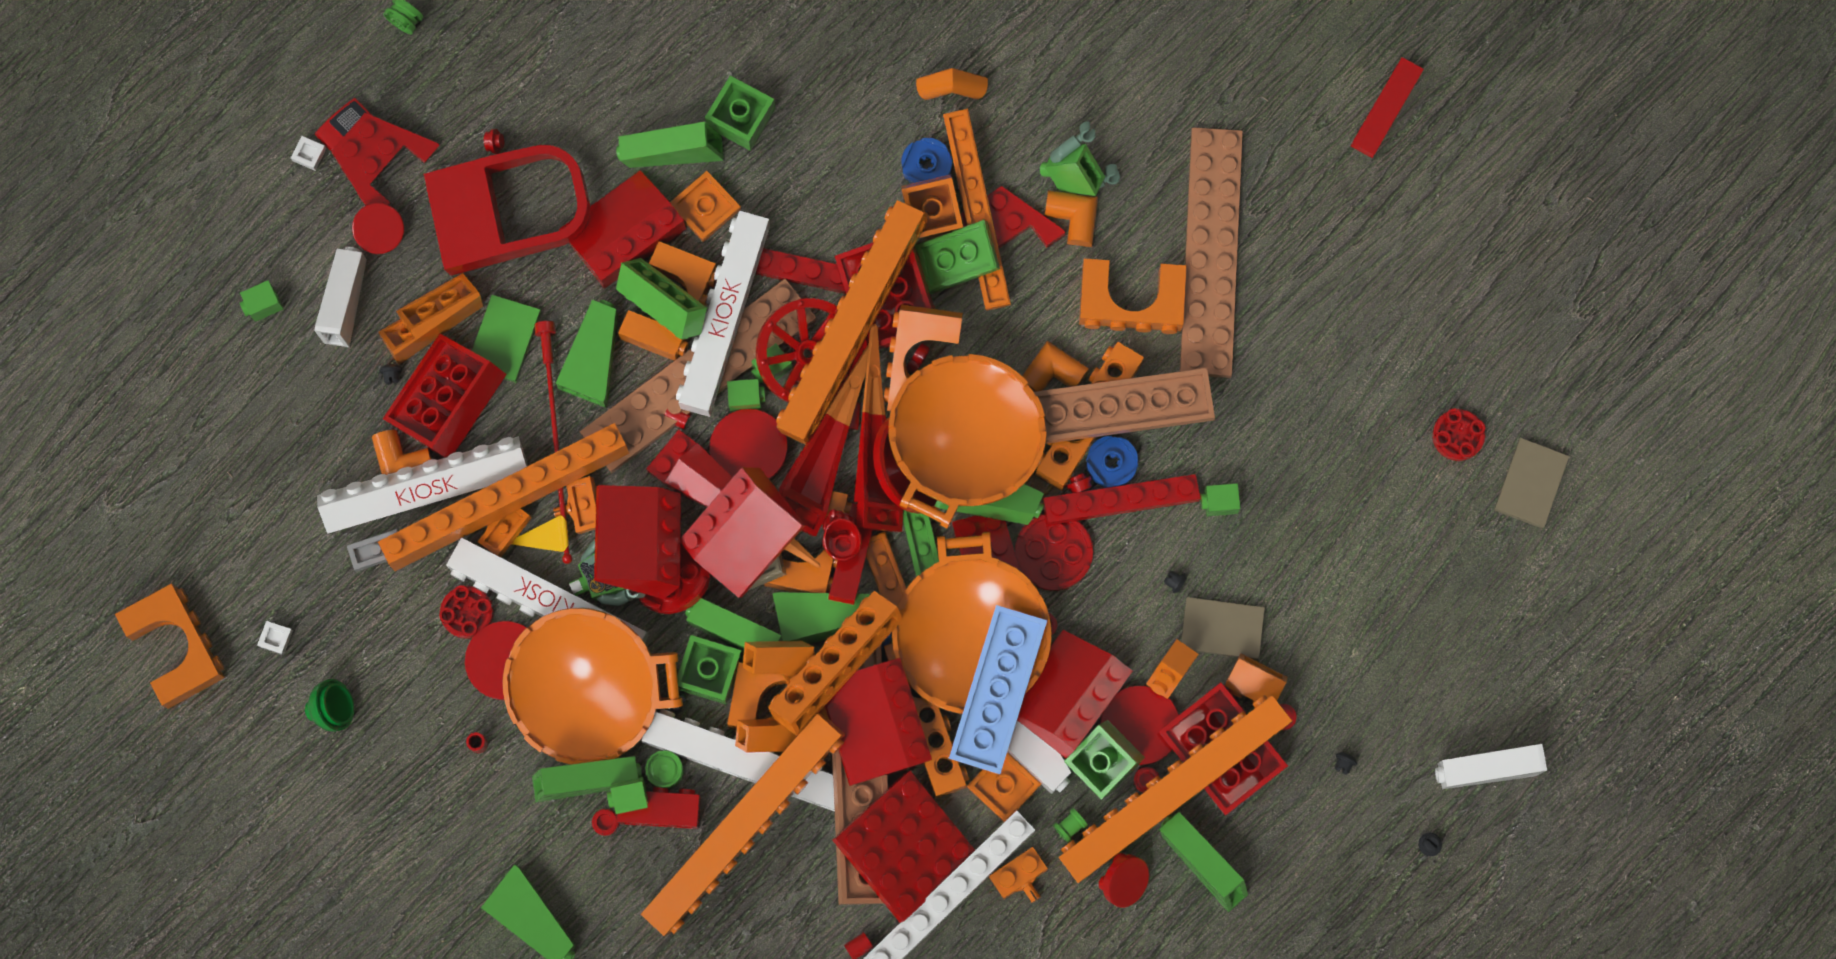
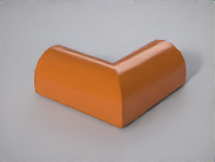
(950, 82)
(1079, 210)
(1055, 363)
(391, 455)

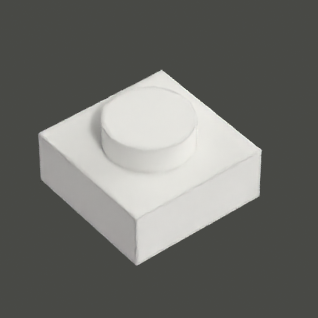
(308, 153)
(275, 637)

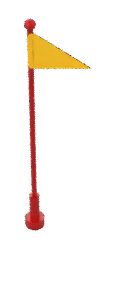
(554, 533)

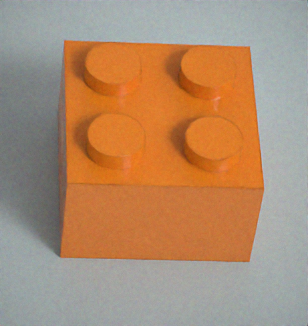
(938, 202)

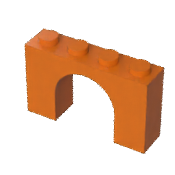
(694, 275)
(1099, 309)
(914, 326)
(804, 576)
(770, 658)
(199, 667)
(748, 693)

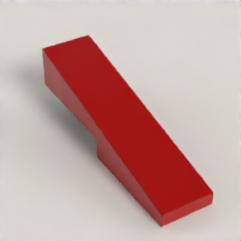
(1387, 107)
(849, 572)

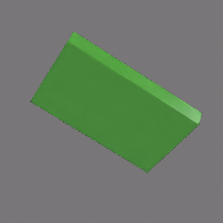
(958, 256)
(506, 335)

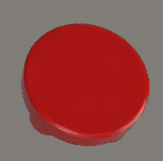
(378, 228)
(1458, 434)
(465, 611)
(1125, 880)

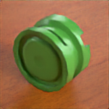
(403, 16)
(664, 769)

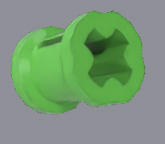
(1070, 825)

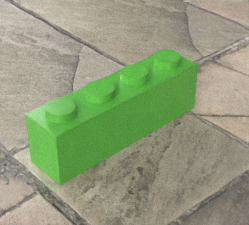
(661, 298)

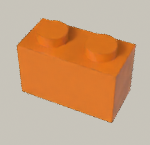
(1172, 669)
(1254, 680)

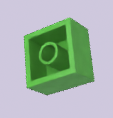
(740, 113)
(708, 669)
(1104, 759)

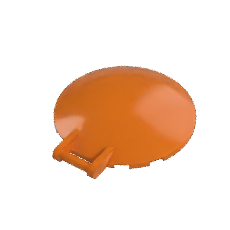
(965, 433)
(949, 617)
(585, 685)

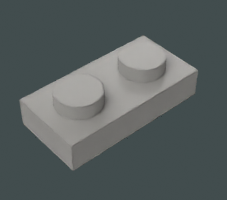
(368, 552)

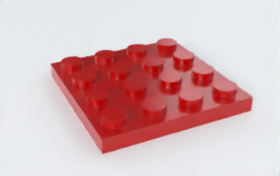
(904, 846)

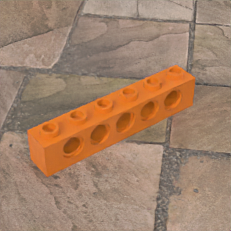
(1059, 473)
(833, 676)
(941, 782)

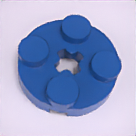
(922, 150)
(1112, 447)

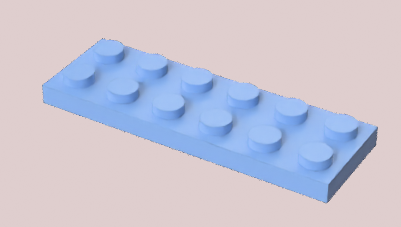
(998, 689)

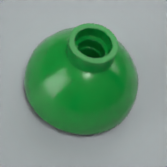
(330, 706)

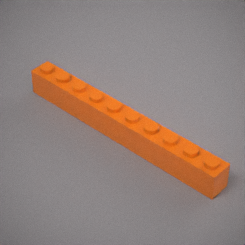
(852, 322)
(503, 497)
(1174, 789)
(742, 825)

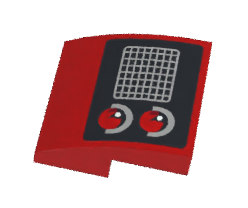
(340, 123)

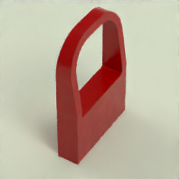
(469, 216)

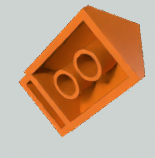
(429, 316)

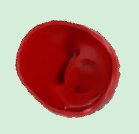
(841, 536)

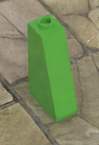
(671, 146)
(591, 356)
(1015, 508)
(811, 615)
(727, 625)
(582, 778)
(1204, 861)
(526, 914)

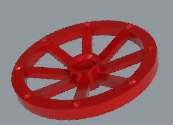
(770, 326)

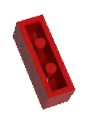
(666, 810)

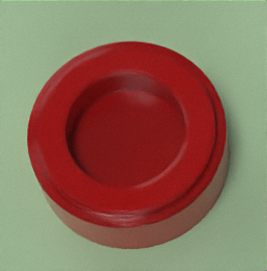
(605, 822)

